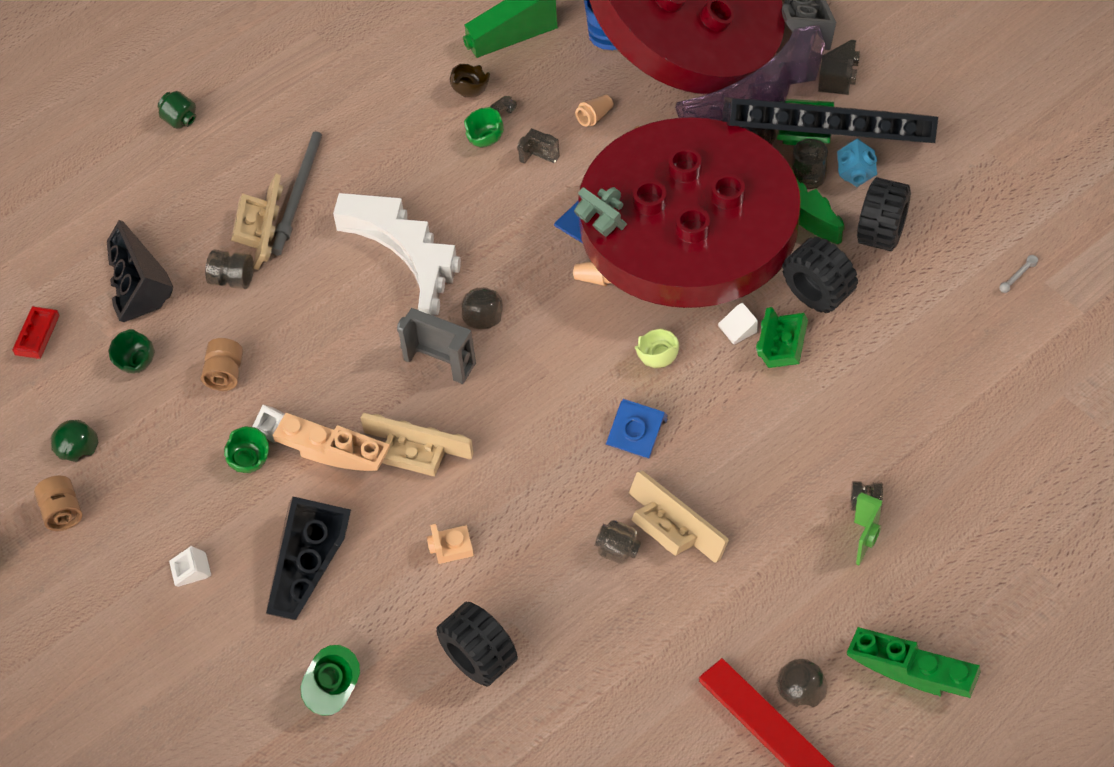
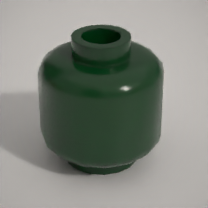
(177, 109)

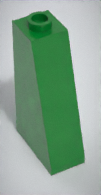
(509, 24)

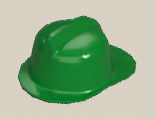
(330, 680)

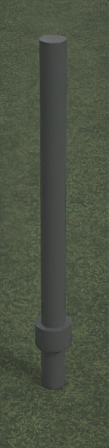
(284, 229)

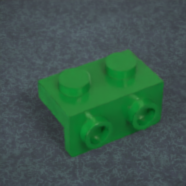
(781, 338)

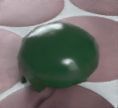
(131, 351)
(73, 440)

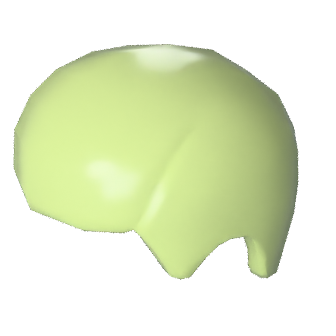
(657, 348)

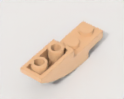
(331, 447)

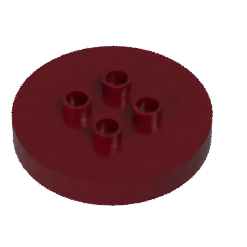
(694, 42)
(702, 209)

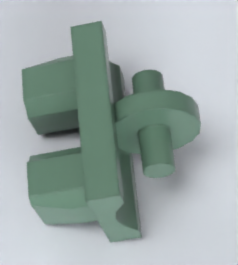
(609, 217)

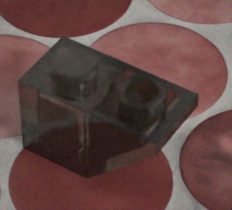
(837, 69)

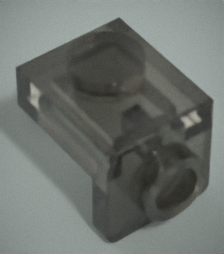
(538, 144)

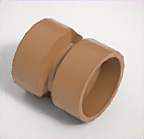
(222, 364)
(58, 503)

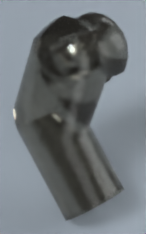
(504, 103)

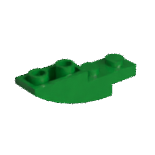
(818, 216)
(914, 667)

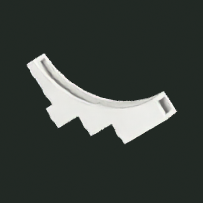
(387, 223)

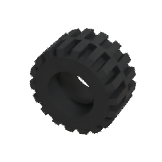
(883, 214)
(820, 274)
(477, 643)

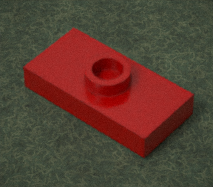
(36, 332)

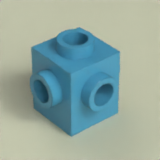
(857, 163)

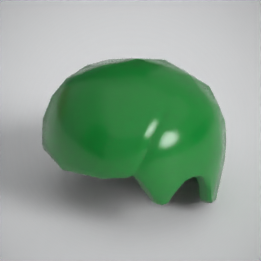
(484, 127)
(246, 449)

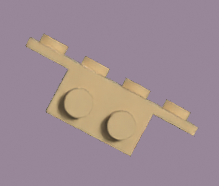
(254, 221)
(415, 446)
(672, 521)

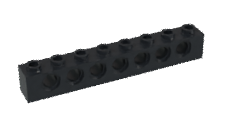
(829, 120)

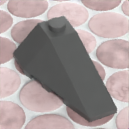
(810, 13)

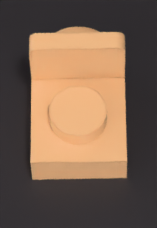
(450, 543)

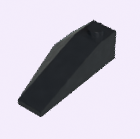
(137, 275)
(306, 548)

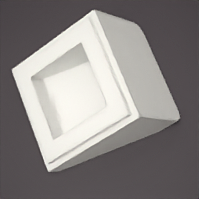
(739, 324)
(268, 421)
(190, 566)

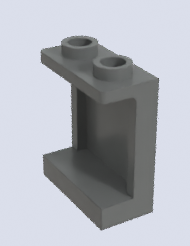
(439, 340)

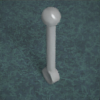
(1031, 261)

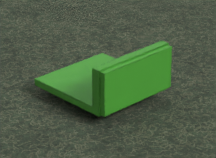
(868, 516)

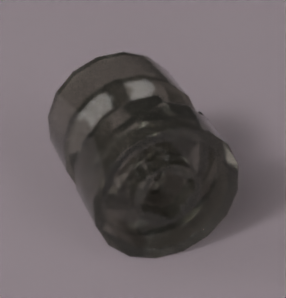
(810, 162)
(234, 269)

